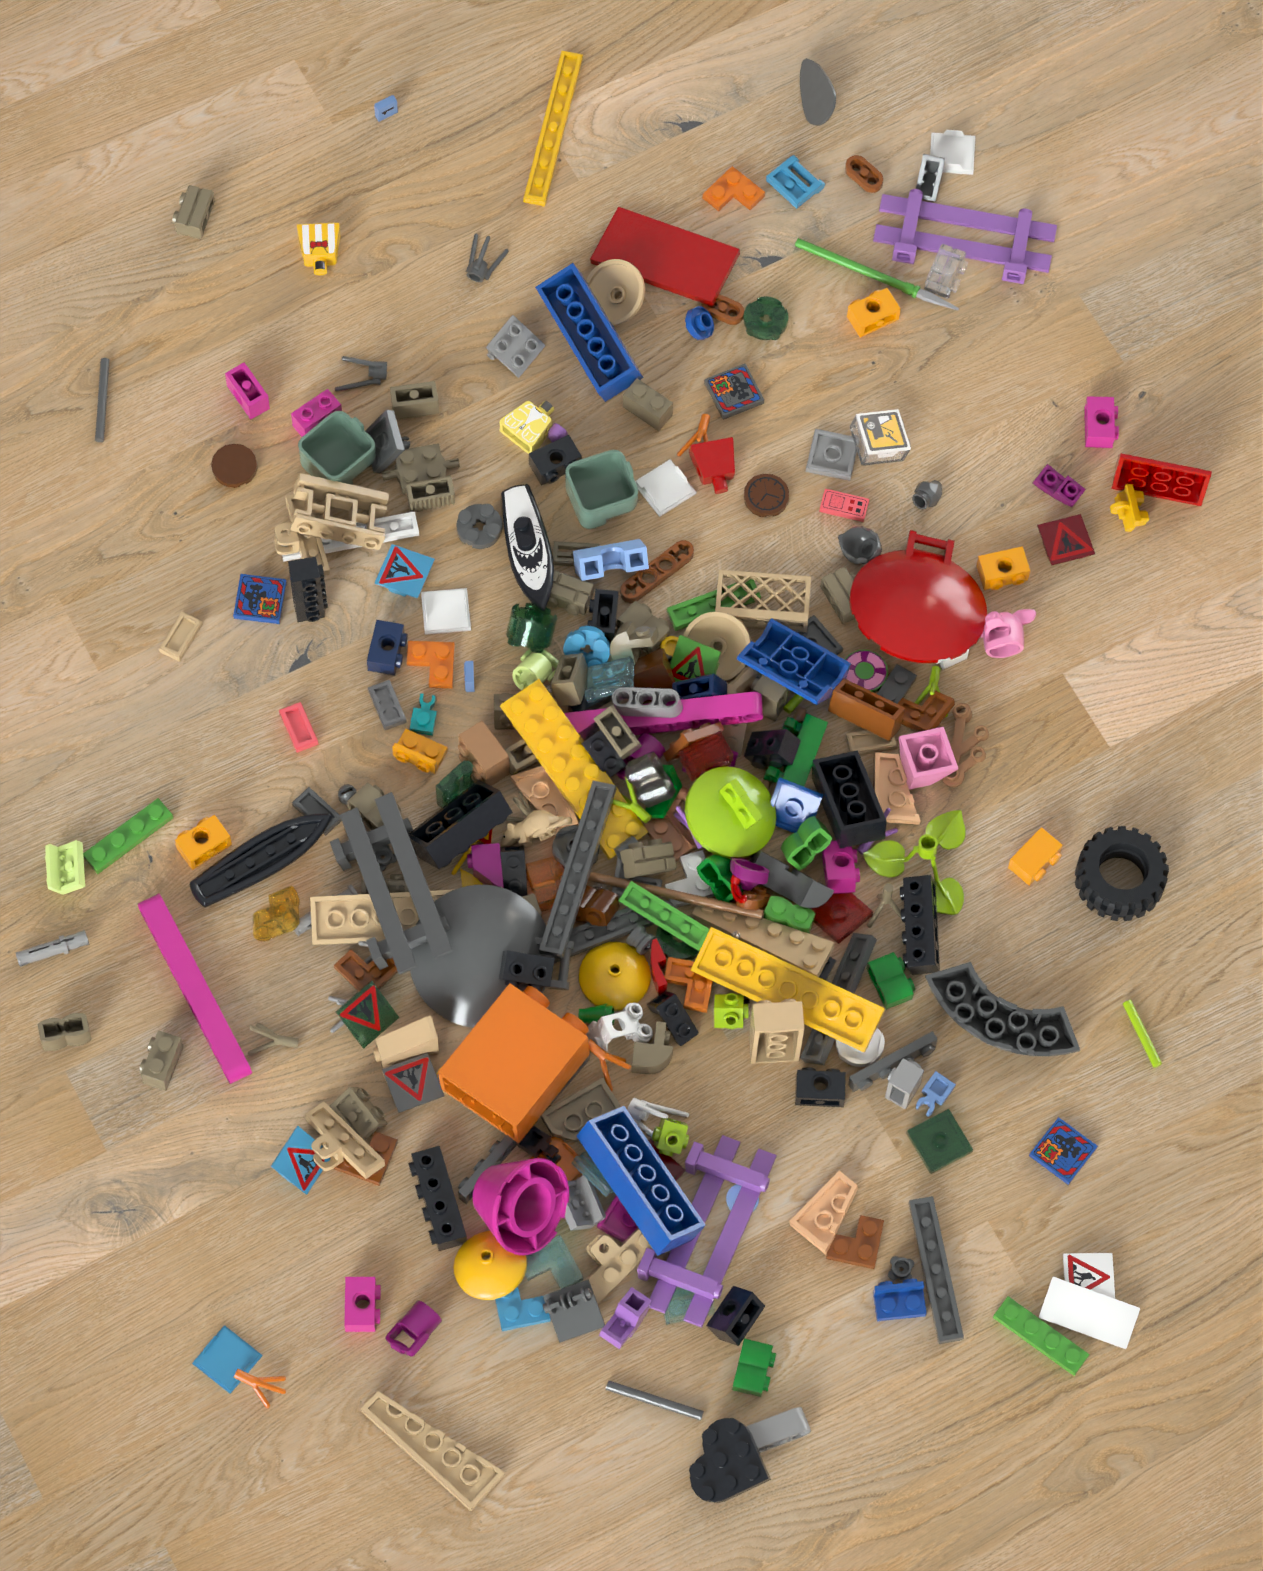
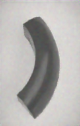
(794, 884)

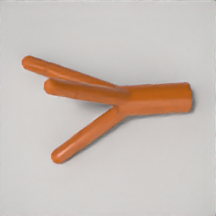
(702, 429)
(602, 1055)
(260, 1381)

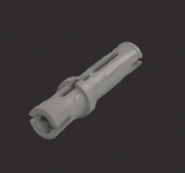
(52, 948)

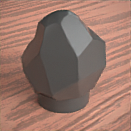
(927, 494)

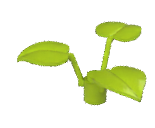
(945, 830)

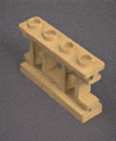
(343, 497)

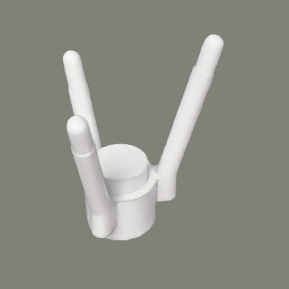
(641, 1109)

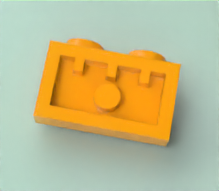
(419, 751)

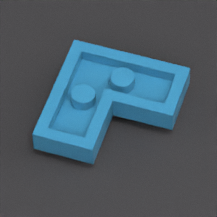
(520, 1313)

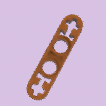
(659, 573)

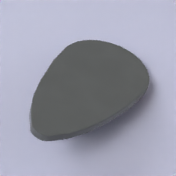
(816, 93)

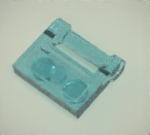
(609, 676)

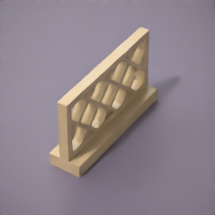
(759, 618)

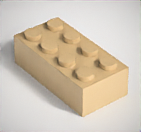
(776, 1031)

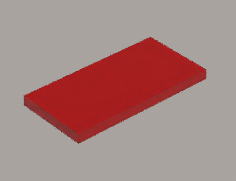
(668, 255)

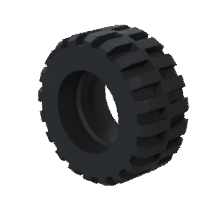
(1129, 846)

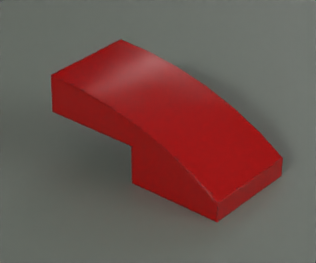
(658, 962)

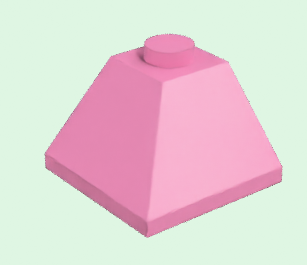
(926, 757)

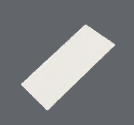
(1089, 1312)

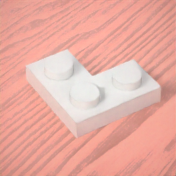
(692, 883)

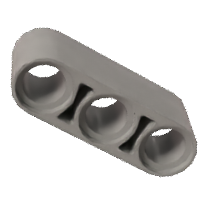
(656, 708)
(780, 1429)

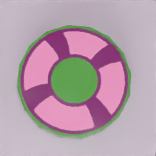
(867, 669)

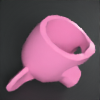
(1004, 632)

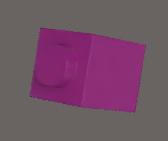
(486, 864)

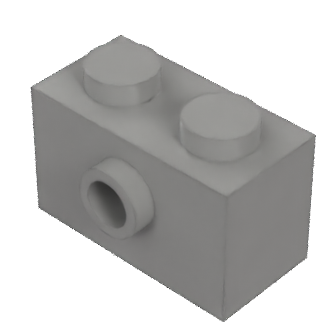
(904, 1082)

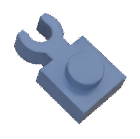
(936, 1090)

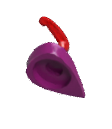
(747, 875)

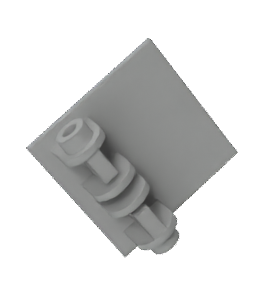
(515, 346)

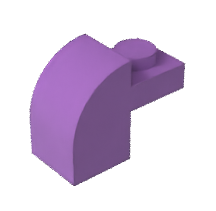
(627, 1318)

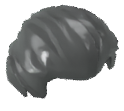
(860, 544)

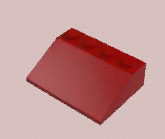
(1161, 479)

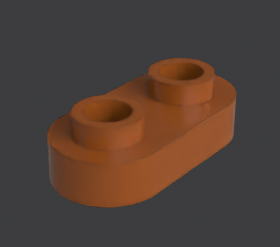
(866, 174)
(723, 308)
(756, 898)

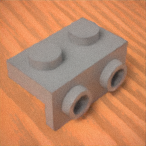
(584, 1205)

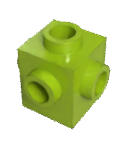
(730, 1011)
(668, 1128)

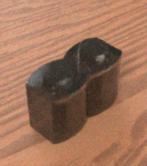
(650, 779)

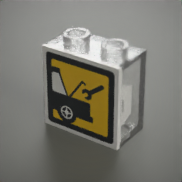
(880, 437)

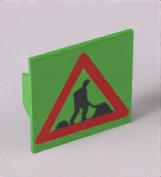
(693, 659)

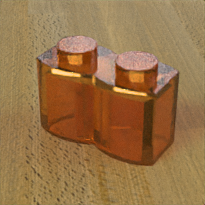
(544, 881)

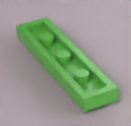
(684, 613)
(128, 836)
(664, 915)
(1041, 1336)

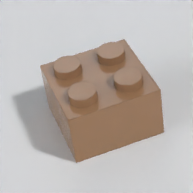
(485, 753)

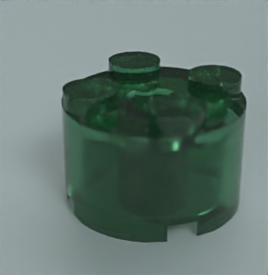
(531, 627)

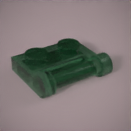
(451, 786)

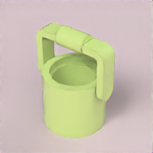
(534, 667)

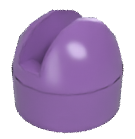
(556, 432)

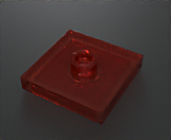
(841, 915)

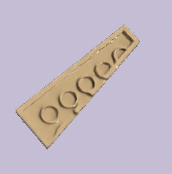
(778, 940)
(449, 1462)

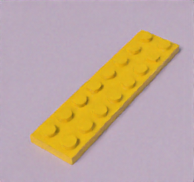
(567, 761)
(772, 979)

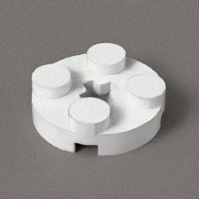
(858, 1058)

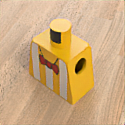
(319, 245)

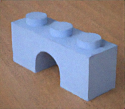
(625, 555)

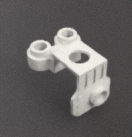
(603, 1031)

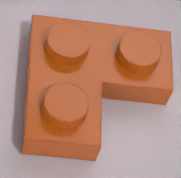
(733, 185)
(437, 656)
(698, 987)

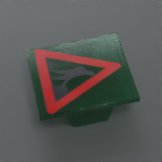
(367, 1014)

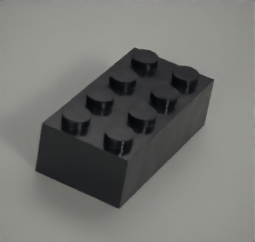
(849, 799)
(459, 824)

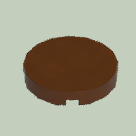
(234, 465)

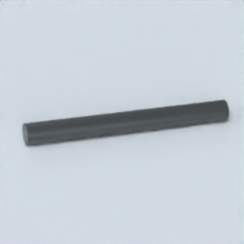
(102, 400)
(654, 1400)

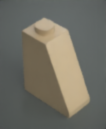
(407, 1043)

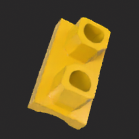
(1127, 508)

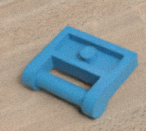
(790, 185)

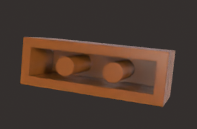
(866, 709)

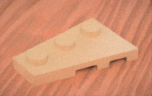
(892, 789)
(543, 793)
(825, 1212)

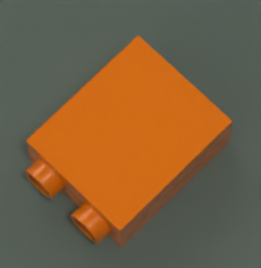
(515, 1061)

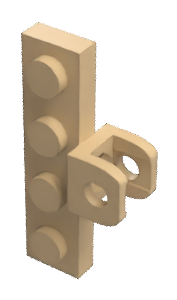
(306, 544)
(340, 1141)
(614, 1261)

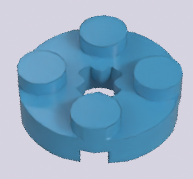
(588, 636)

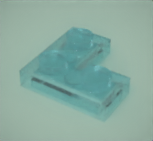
(558, 1260)

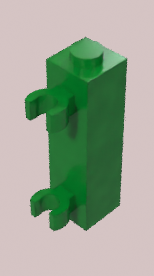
(810, 733)

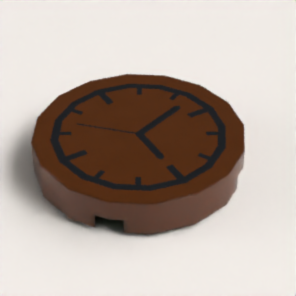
(766, 495)

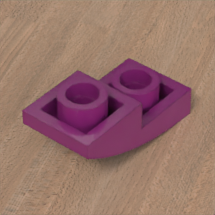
(1060, 488)

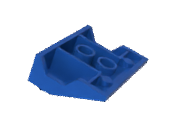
(795, 662)

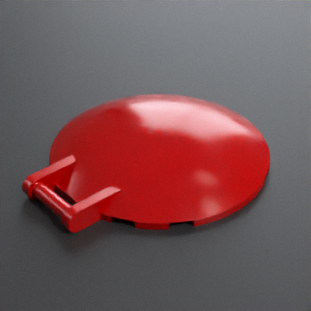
(918, 603)

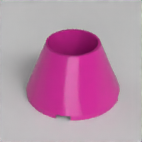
(522, 1203)

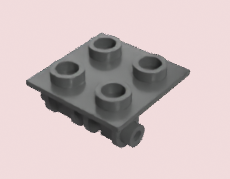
(573, 1311)

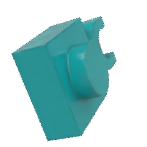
(424, 718)

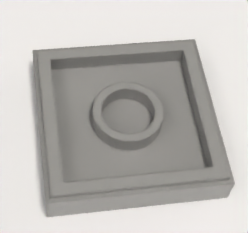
(831, 455)

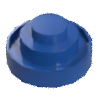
(699, 323)

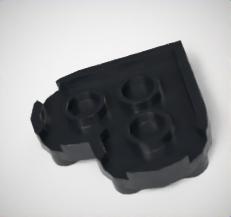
(728, 1464)

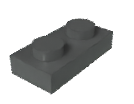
(897, 684)

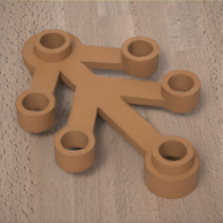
(959, 747)

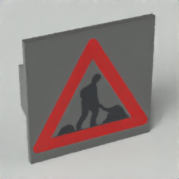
(413, 1082)

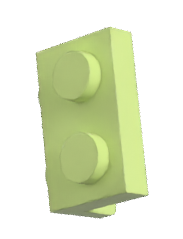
(65, 867)

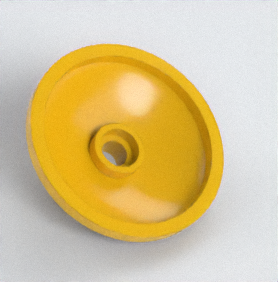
(610, 988)
(489, 1277)

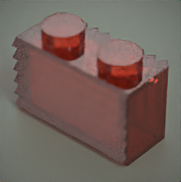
(706, 755)

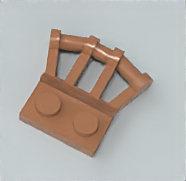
(671, 829)

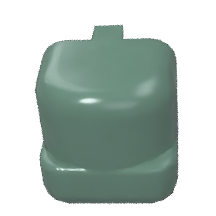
(337, 448)
(601, 488)

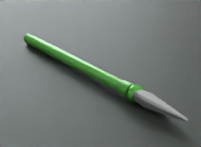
(905, 287)

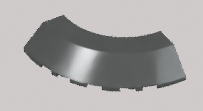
(999, 1021)

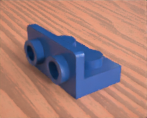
(899, 1300)

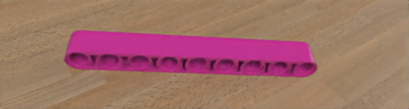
(697, 711)
(194, 988)

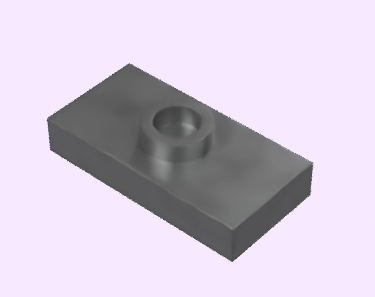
(387, 705)

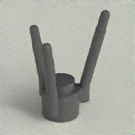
(477, 269)
(377, 370)

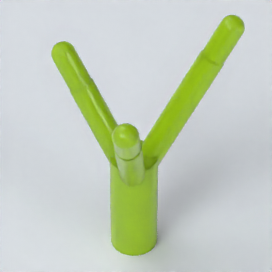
(933, 684)
(633, 805)

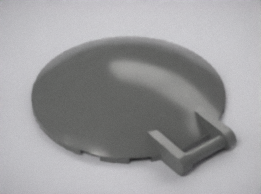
(482, 926)

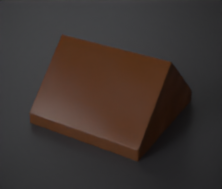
(653, 672)

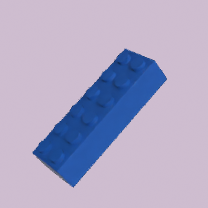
(589, 332)
(640, 1180)

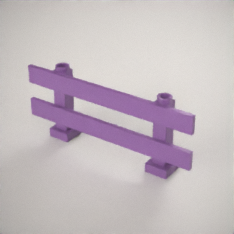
(1015, 259)
(672, 1271)

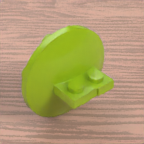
(730, 812)

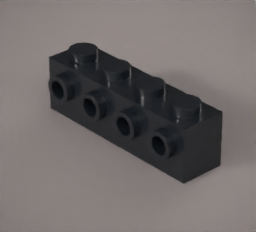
(308, 589)
(920, 925)
(438, 1197)

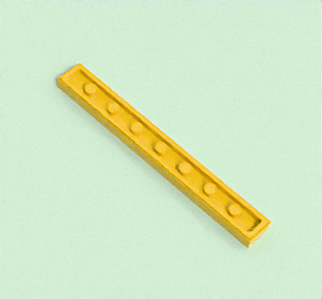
(553, 128)

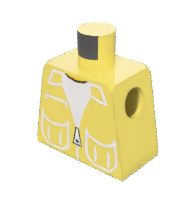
(528, 425)

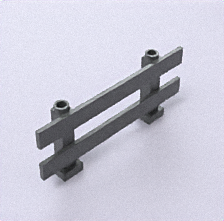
(362, 847)

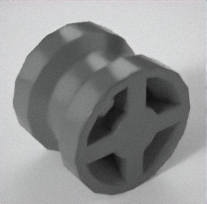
(640, 939)

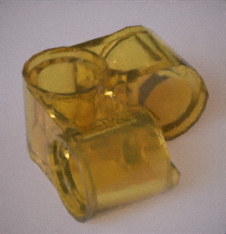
(279, 917)

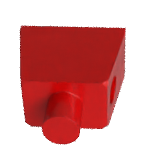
(714, 462)

